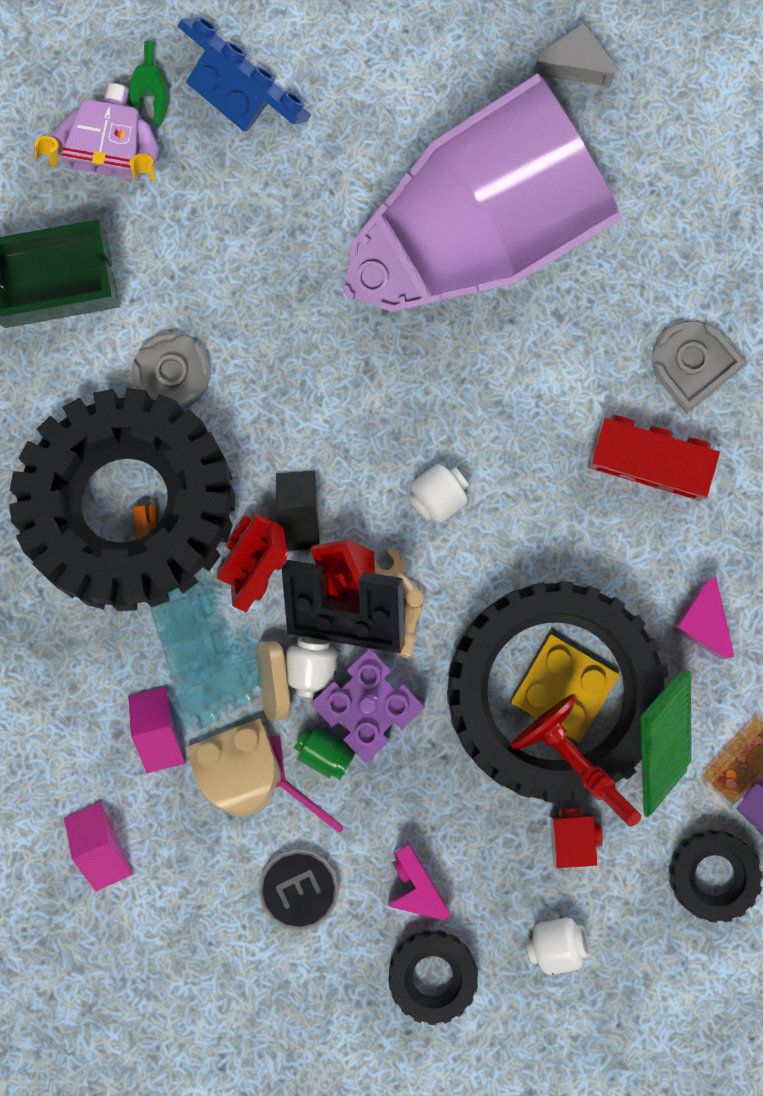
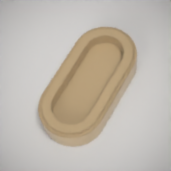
(273, 680)

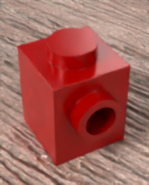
(575, 838)

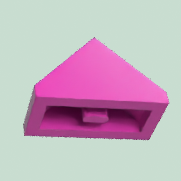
(705, 621)
(155, 730)
(96, 847)

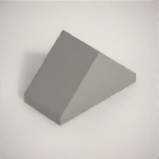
(577, 59)

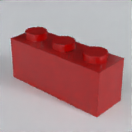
(654, 458)

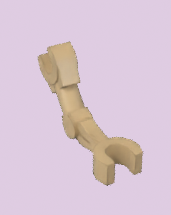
(412, 596)

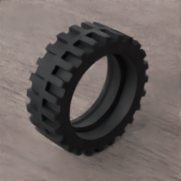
(499, 624)

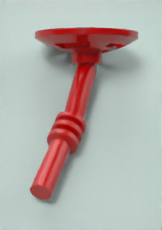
(552, 732)

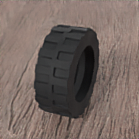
(737, 898)
(441, 1007)

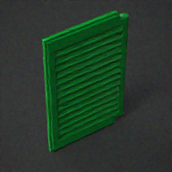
(666, 741)

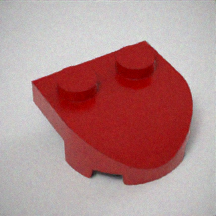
(255, 552)

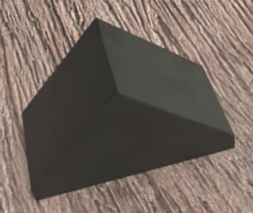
(298, 509)

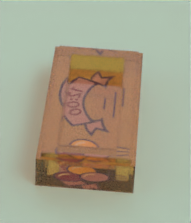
(739, 765)

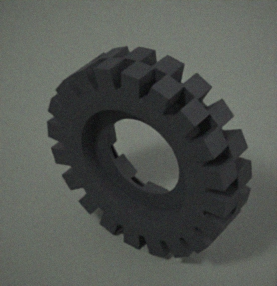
(73, 450)

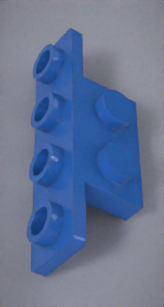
(233, 82)

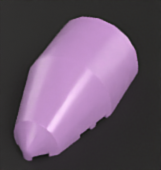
(483, 206)

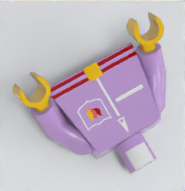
(103, 138)

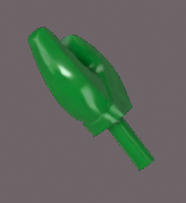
(149, 81)

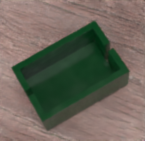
(55, 274)

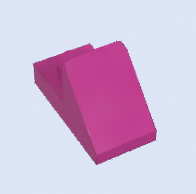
(423, 895)

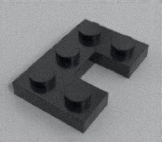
(371, 624)

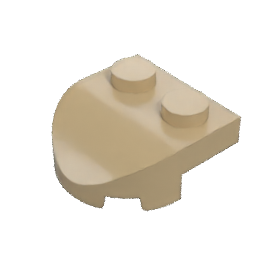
(237, 768)

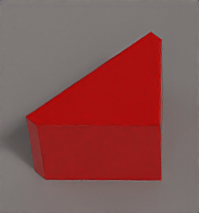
(344, 566)

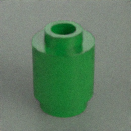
(324, 752)

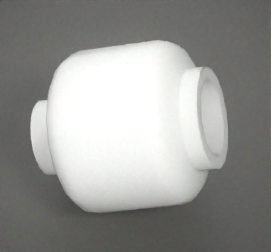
(439, 493)
(311, 666)
(558, 946)

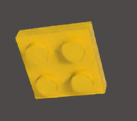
(562, 672)

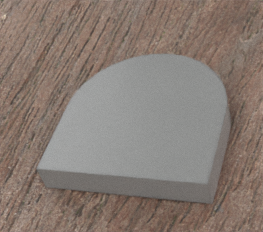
(694, 362)

